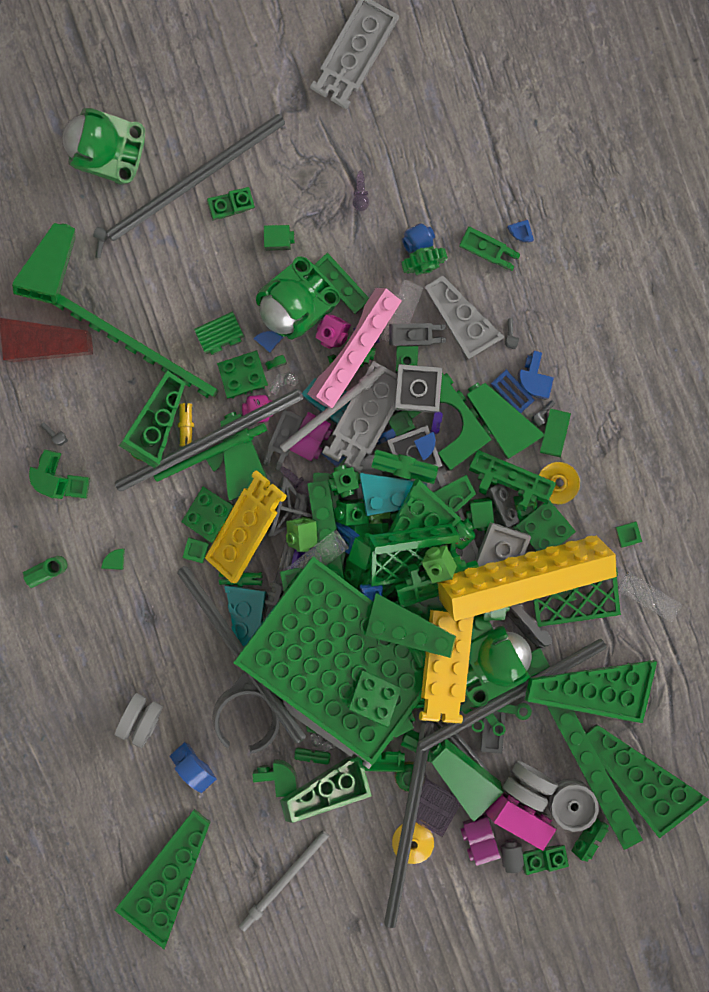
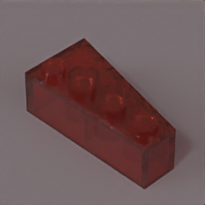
(40, 341)

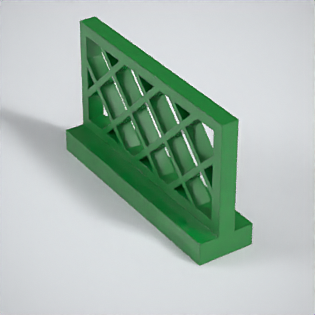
(408, 540)
(573, 618)

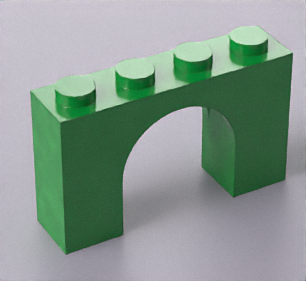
(472, 434)

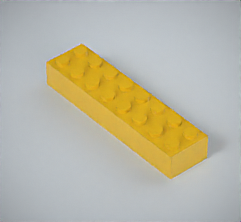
(527, 577)

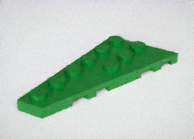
(419, 510)
(605, 691)
(651, 789)
(160, 890)

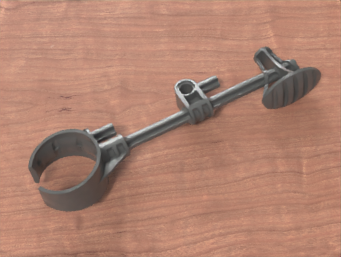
(244, 684)

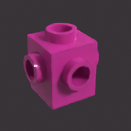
(332, 331)

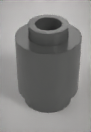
(512, 856)

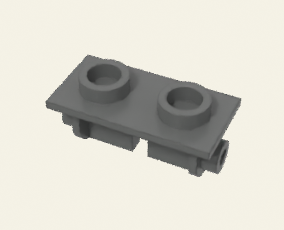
(506, 514)

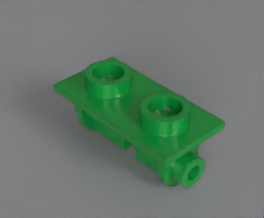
(388, 762)
(585, 847)

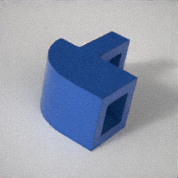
(533, 383)
(191, 769)

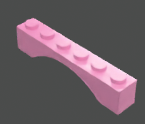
(373, 320)

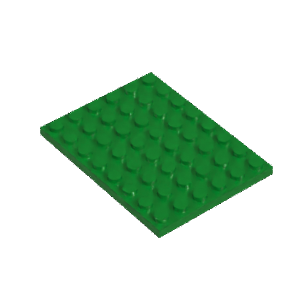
(315, 652)

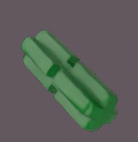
(317, 757)

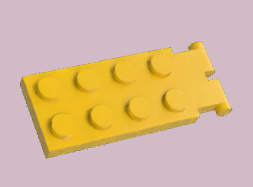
(245, 527)
(447, 677)

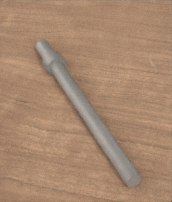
(365, 383)
(257, 911)

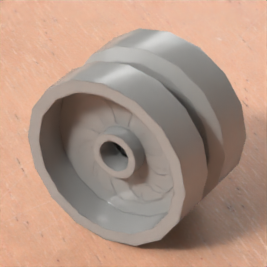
(138, 720)
(530, 786)
(582, 813)

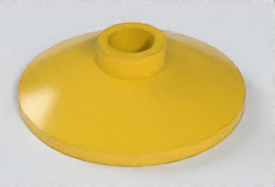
(571, 481)
(424, 841)

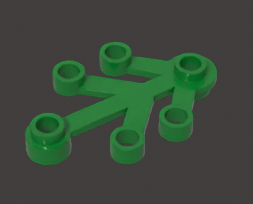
(512, 709)

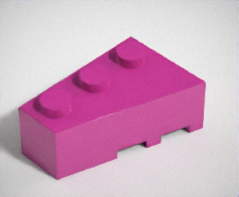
(521, 820)

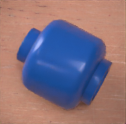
(418, 237)

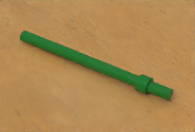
(244, 436)

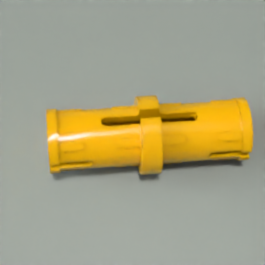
(185, 423)

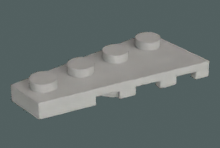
(466, 324)

